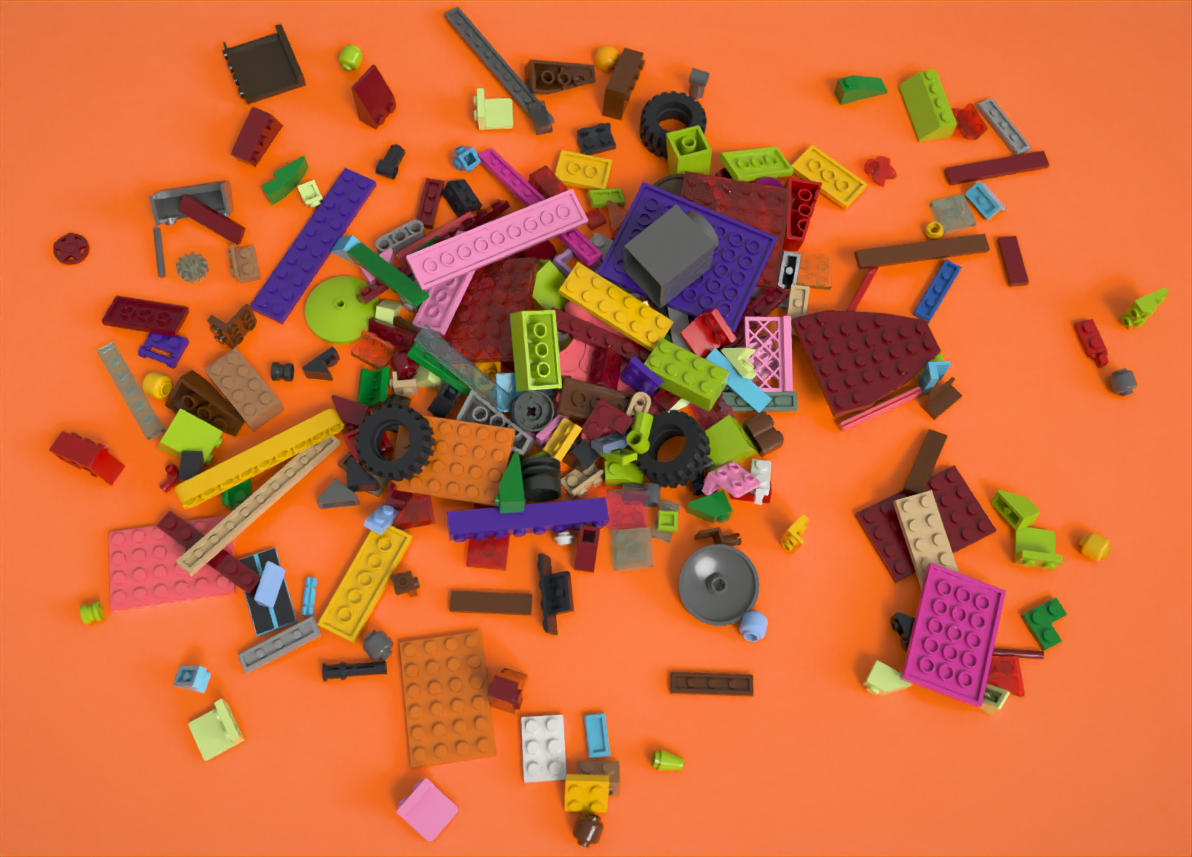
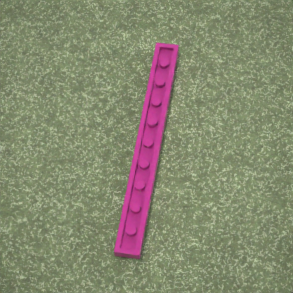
(528, 196)

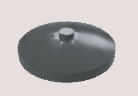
(718, 584)

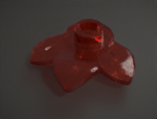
(880, 169)

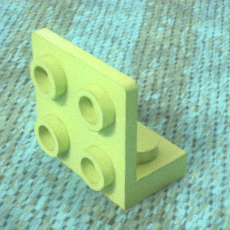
(216, 731)

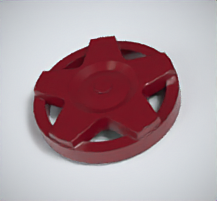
(71, 248)

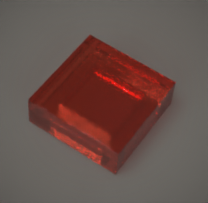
(595, 218)

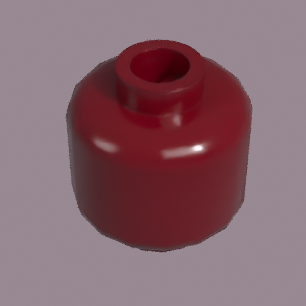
(404, 365)

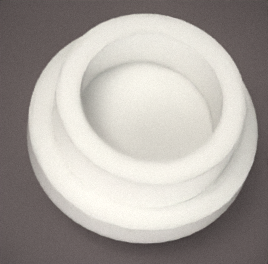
(564, 538)

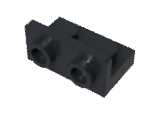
(595, 139)

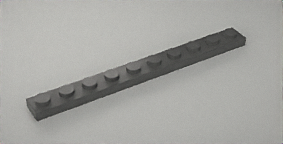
(491, 59)

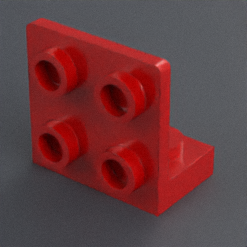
(706, 333)

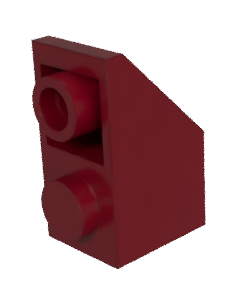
(587, 548)

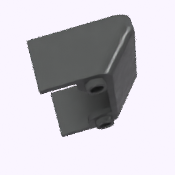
(214, 195)

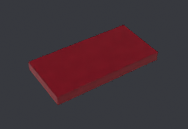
(145, 316)

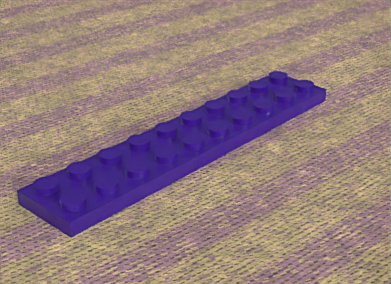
(313, 246)

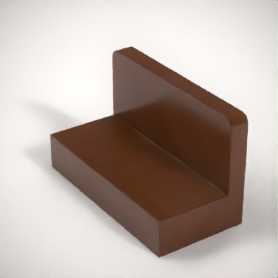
(941, 399)

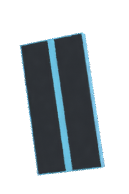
(266, 618)

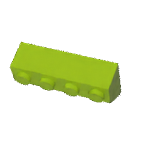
(928, 106)
(535, 350)

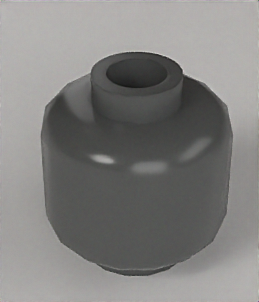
(1123, 382)
(378, 645)

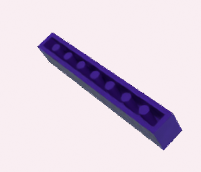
(535, 519)

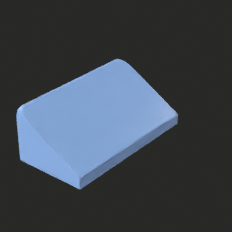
(269, 585)

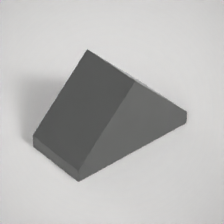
(337, 496)

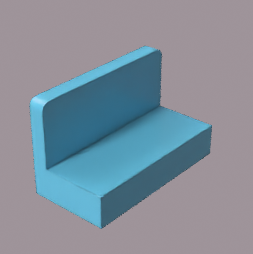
(985, 200)
(931, 374)

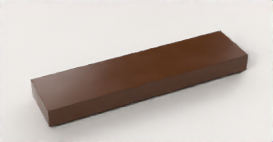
(925, 462)
(491, 603)
(711, 684)

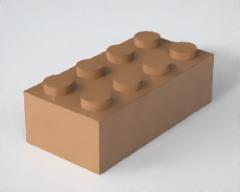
(244, 389)

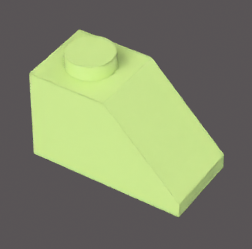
(884, 680)

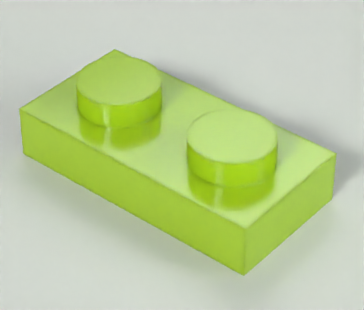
(621, 456)

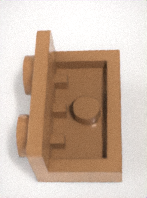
(602, 768)

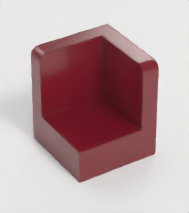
(397, 498)

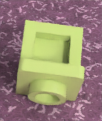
(310, 194)

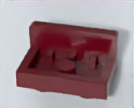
(605, 368)

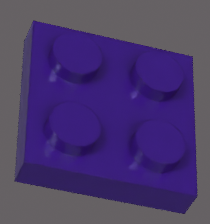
(640, 377)

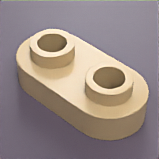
(634, 408)

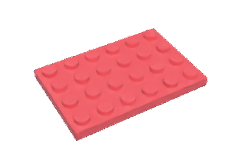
(147, 571)

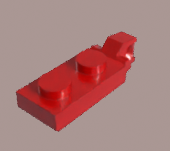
(1092, 342)

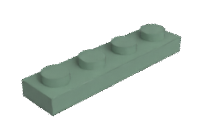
(779, 402)

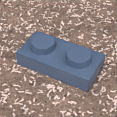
(609, 442)

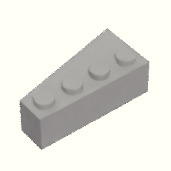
(481, 412)

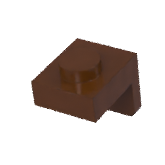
(405, 583)

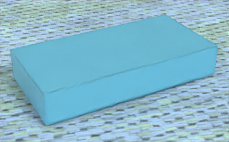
(597, 735)

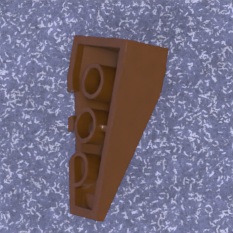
(553, 76)
(203, 401)

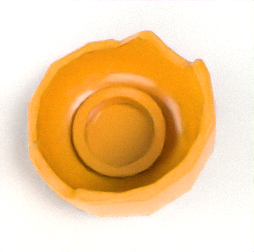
(606, 58)

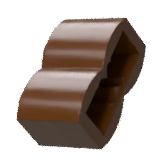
(763, 434)

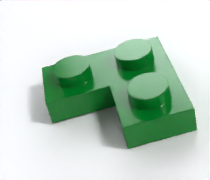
(1039, 623)

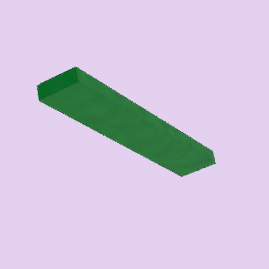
(388, 274)

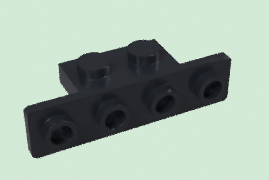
(555, 592)

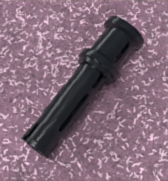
(345, 670)

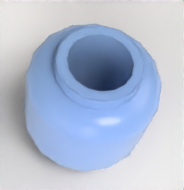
(753, 626)

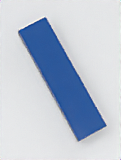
(937, 291)

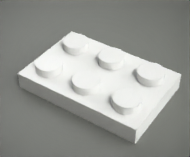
(543, 748)

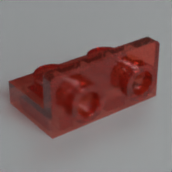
(969, 122)

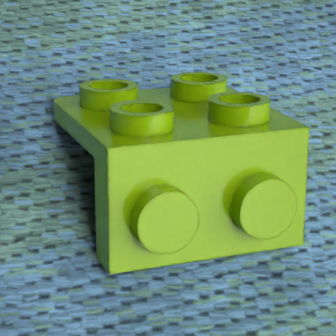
(1036, 548)

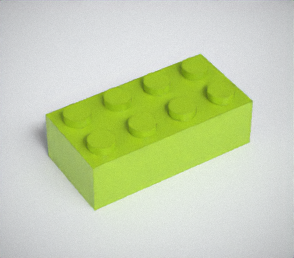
(687, 374)

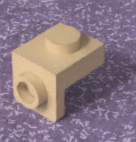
(403, 387)

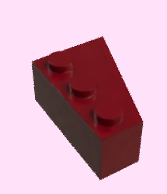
(256, 136)

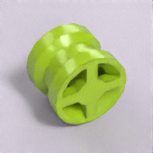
(92, 612)

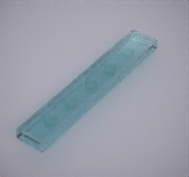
(463, 369)
(130, 391)

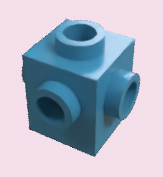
(465, 158)

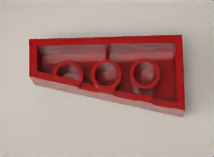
(801, 208)

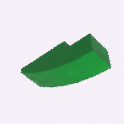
(285, 180)

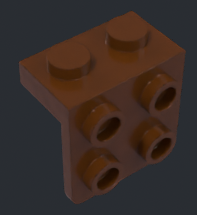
(236, 329)

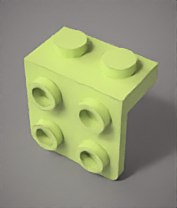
(493, 112)

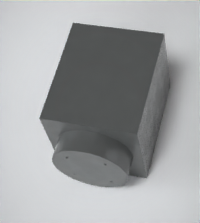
(670, 254)

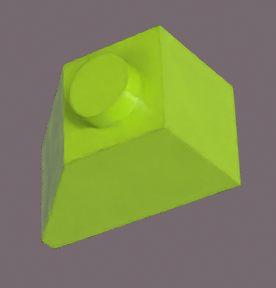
(617, 474)
(1015, 509)

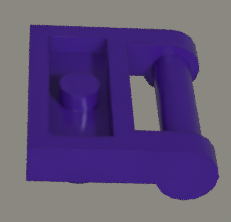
(165, 343)

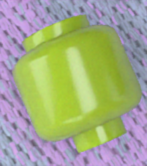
(350, 58)

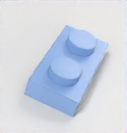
(381, 518)

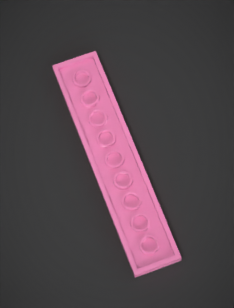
(496, 240)

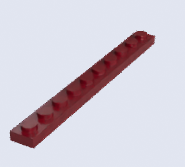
(483, 216)
(759, 308)

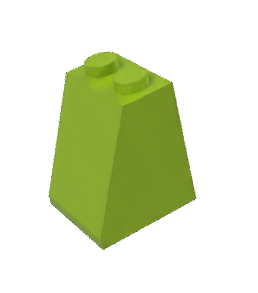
(688, 151)
(547, 286)
(190, 434)
(728, 443)

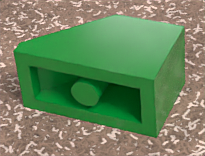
(711, 508)

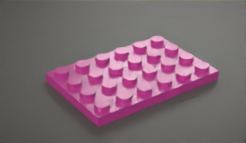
(953, 635)

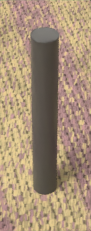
(159, 252)

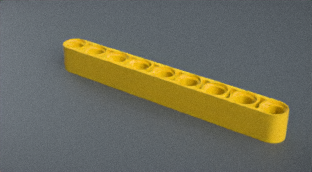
(258, 458)

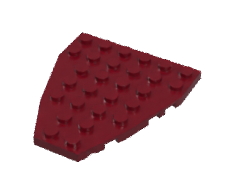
(863, 354)

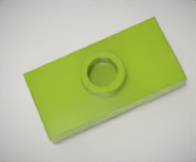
(599, 197)

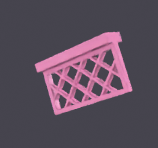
(783, 351)

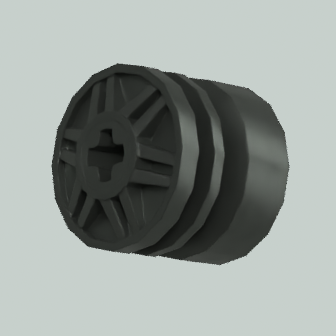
(542, 411)
(541, 479)

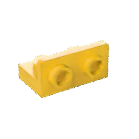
(562, 439)
(791, 539)

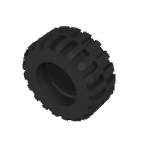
(666, 107)
(370, 442)
(690, 460)

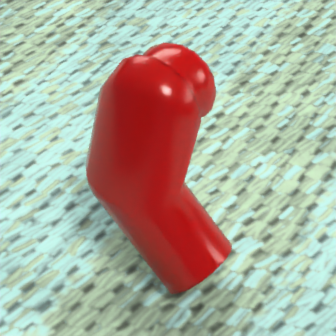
(172, 477)

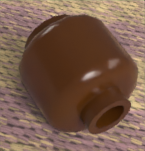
(588, 829)

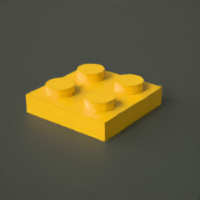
(586, 793)

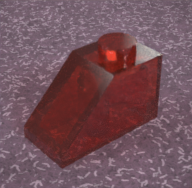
(416, 513)

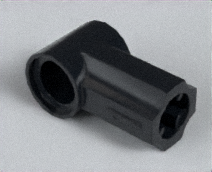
(389, 165)

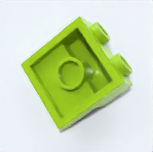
(1143, 308)

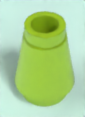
(666, 761)

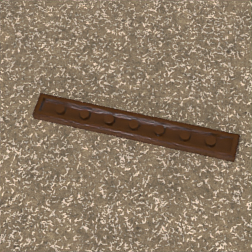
(921, 251)

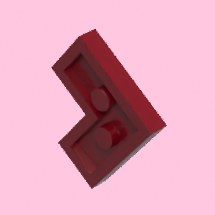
(604, 415)

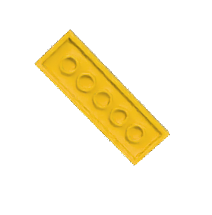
(615, 307)
(364, 583)

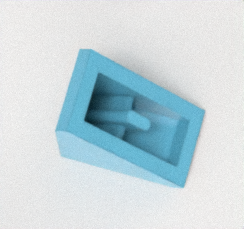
(343, 245)

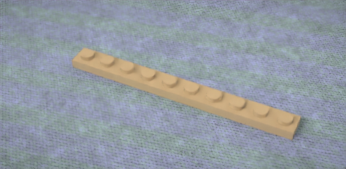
(255, 506)

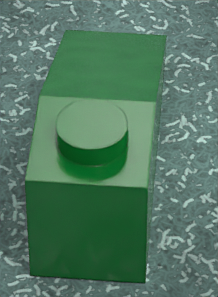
(858, 88)
(510, 490)

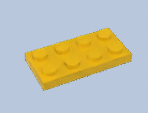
(837, 181)

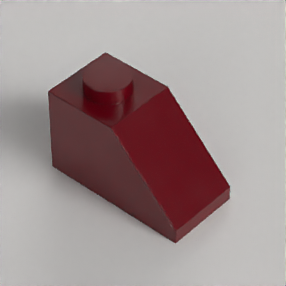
(350, 412)

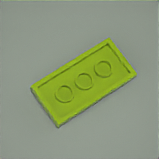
(756, 163)

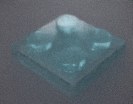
(953, 213)
(632, 549)

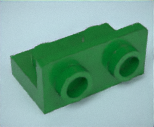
(237, 495)

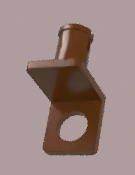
(718, 538)

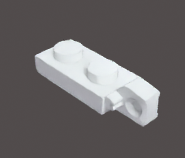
(762, 471)

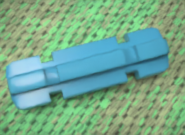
(309, 596)

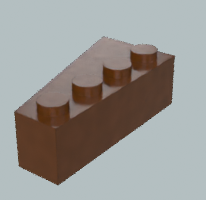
(622, 83)

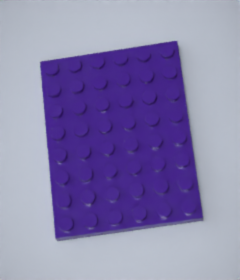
(734, 265)

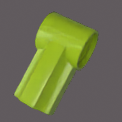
(640, 432)

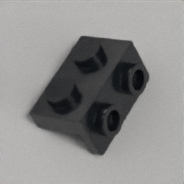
(461, 197)

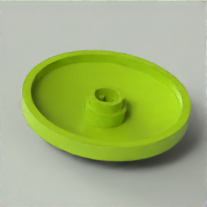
(336, 313)

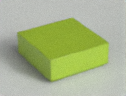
(667, 521)

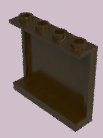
(264, 67)

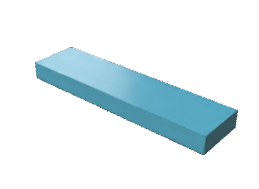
(743, 387)

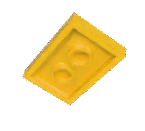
(583, 170)

